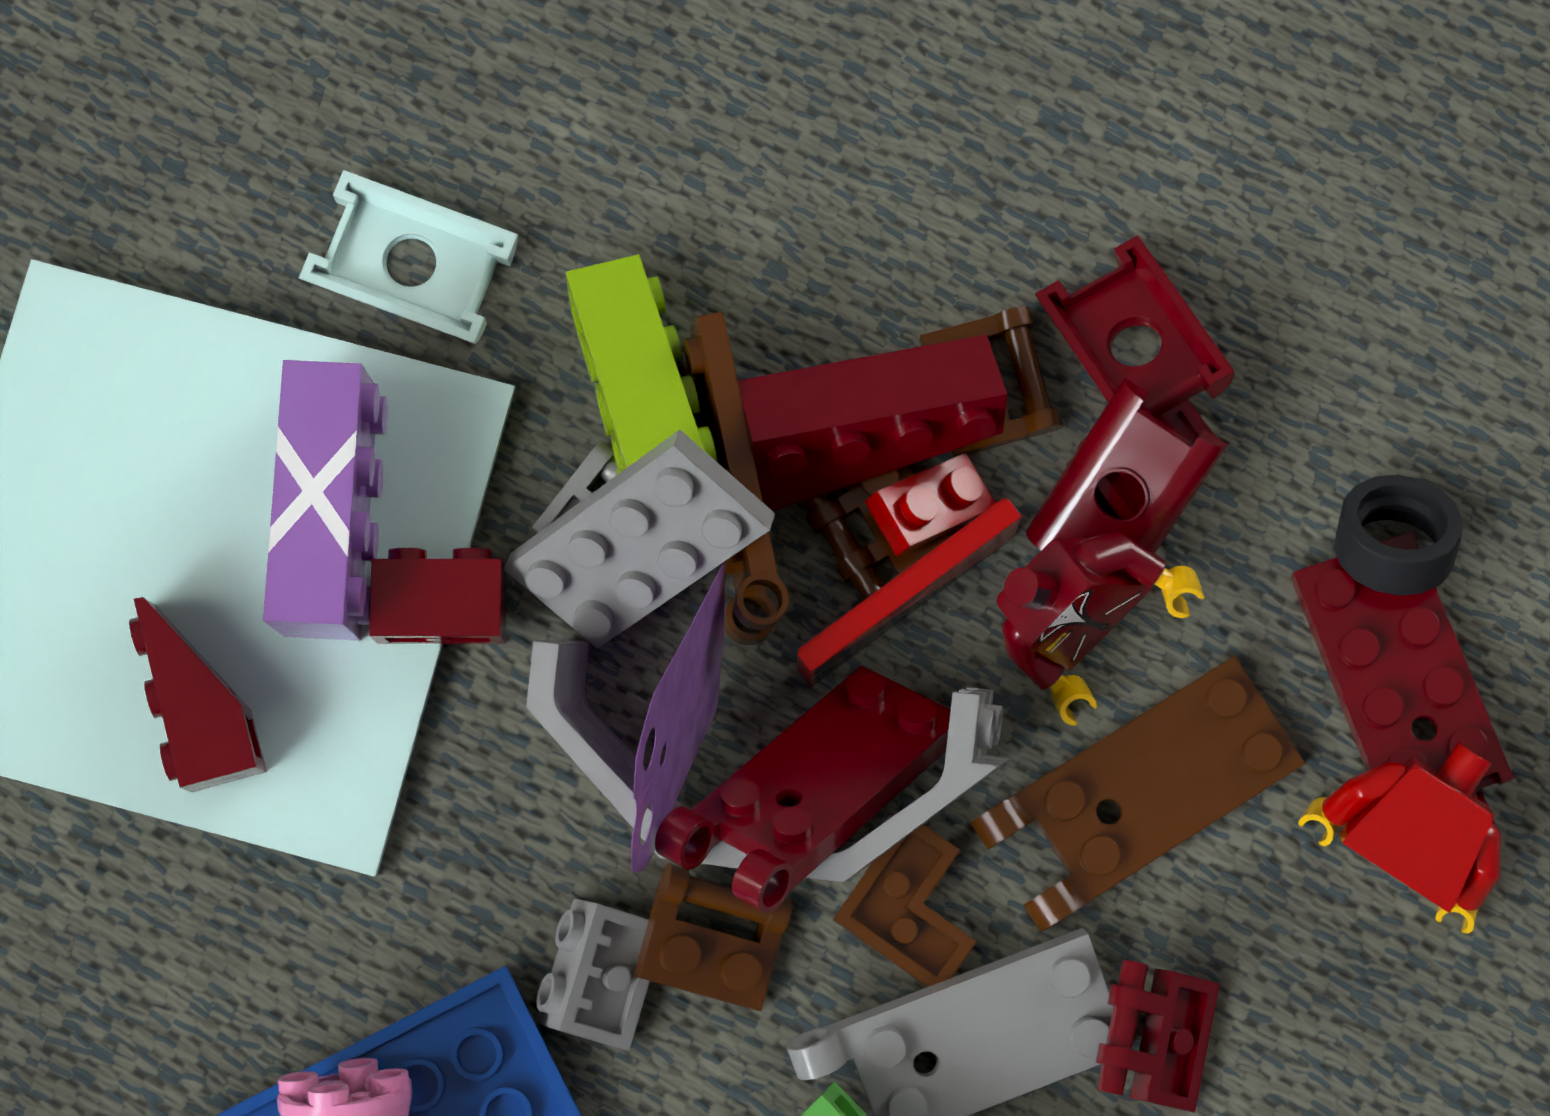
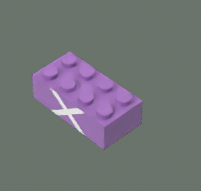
(324, 500)

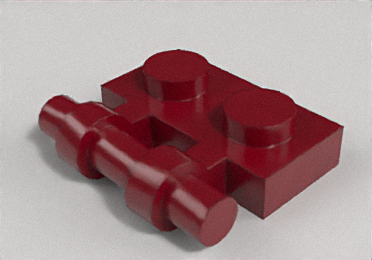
(1172, 1039)

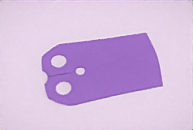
(681, 716)

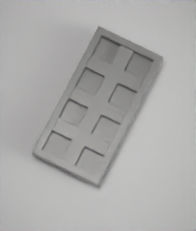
(639, 539)

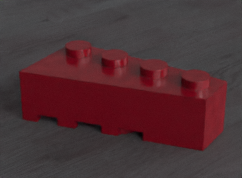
(869, 416)

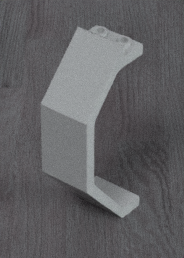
(560, 705)

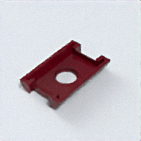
(1138, 296)
(1135, 444)

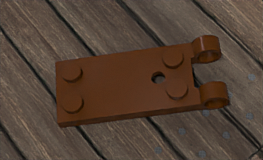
(721, 409)
(1165, 772)

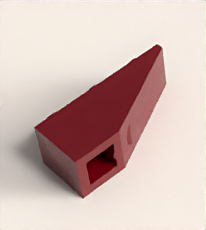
(204, 719)

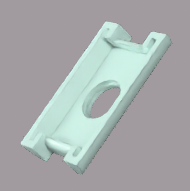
(382, 217)

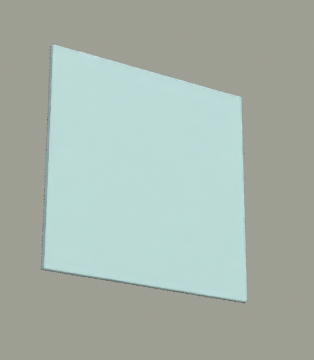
(148, 472)

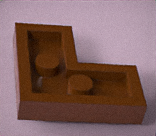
(891, 914)

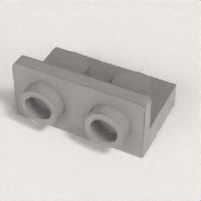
(592, 975)

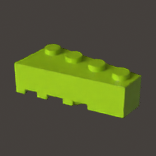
(633, 359)

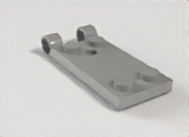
(990, 1029)

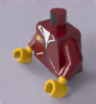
(1074, 599)

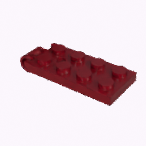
(1394, 665)

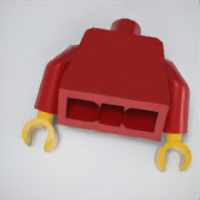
(1421, 828)

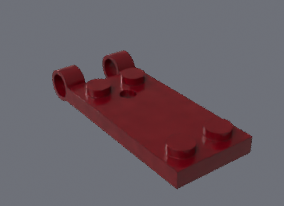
(833, 763)

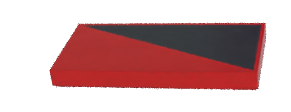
(907, 592)

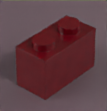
(438, 598)

